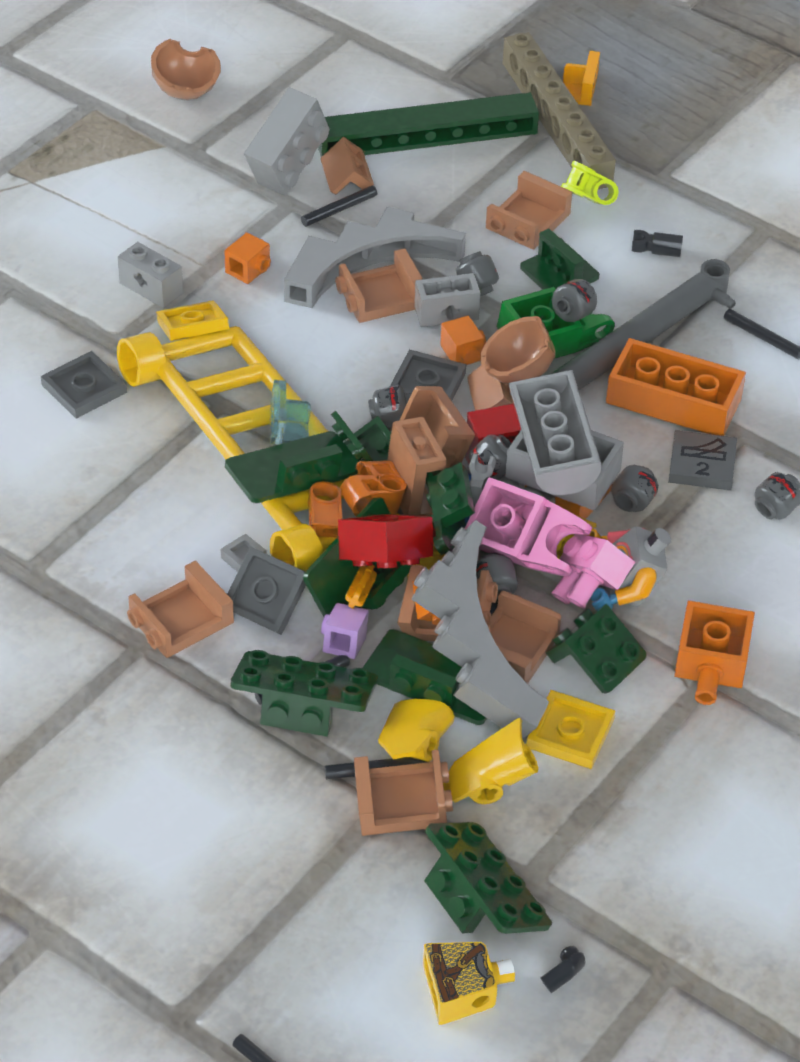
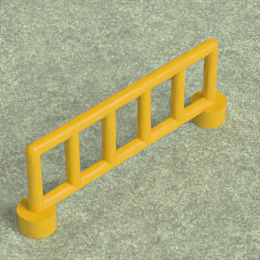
(146, 360)

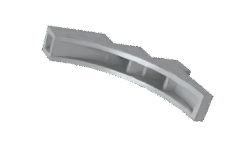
(363, 246)
(463, 636)

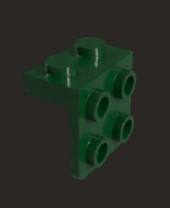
(368, 442)
(600, 647)

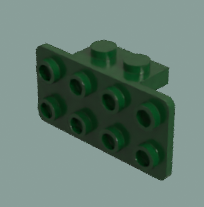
(292, 466)
(450, 503)
(331, 577)
(418, 672)
(302, 692)
(477, 881)

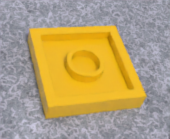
(192, 320)
(571, 729)

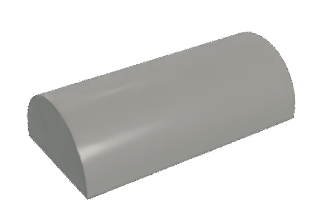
(556, 433)

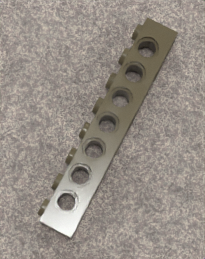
(556, 106)

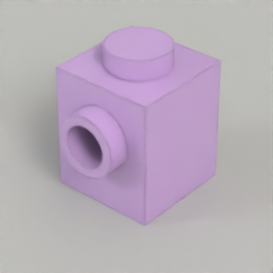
(344, 630)

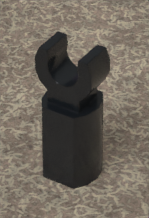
(658, 243)

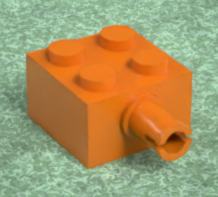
(714, 648)

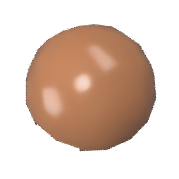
(183, 72)
(518, 351)

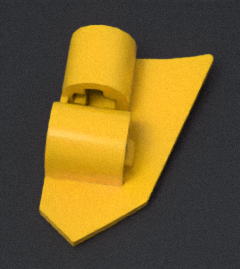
(415, 728)
(490, 765)

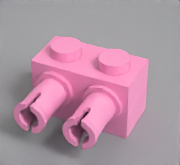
(593, 564)

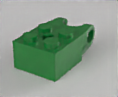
(565, 336)

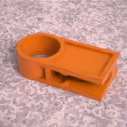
(322, 513)

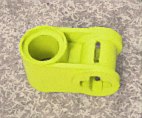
(585, 183)

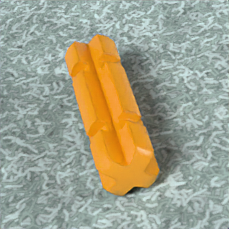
(361, 586)

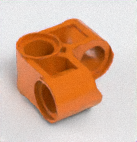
(372, 481)

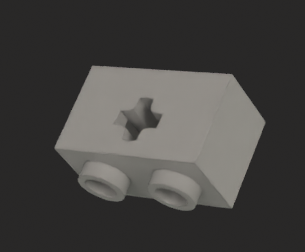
(150, 274)
(446, 299)

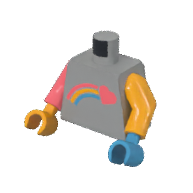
(650, 565)

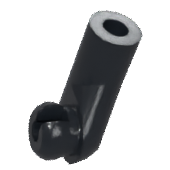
(571, 964)

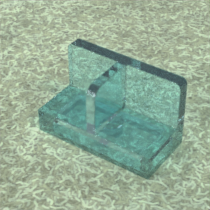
(287, 417)

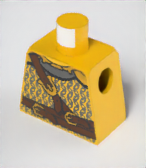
(463, 978)

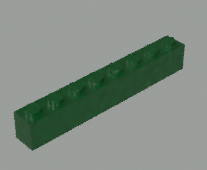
(435, 124)

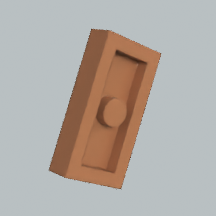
(344, 164)
(487, 391)

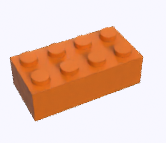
(675, 387)

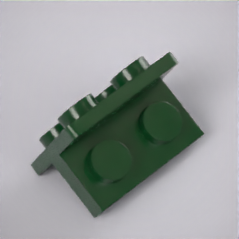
(557, 263)

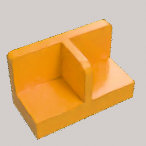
(582, 79)

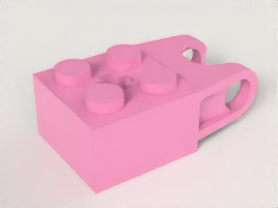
(525, 527)

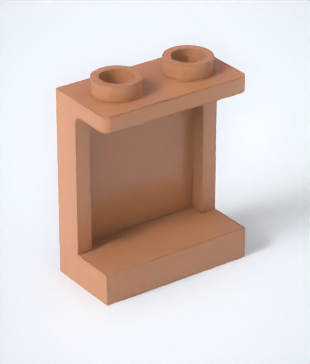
(530, 210)
(380, 290)
(443, 419)
(414, 454)
(182, 612)
(423, 629)
(523, 632)
(402, 795)

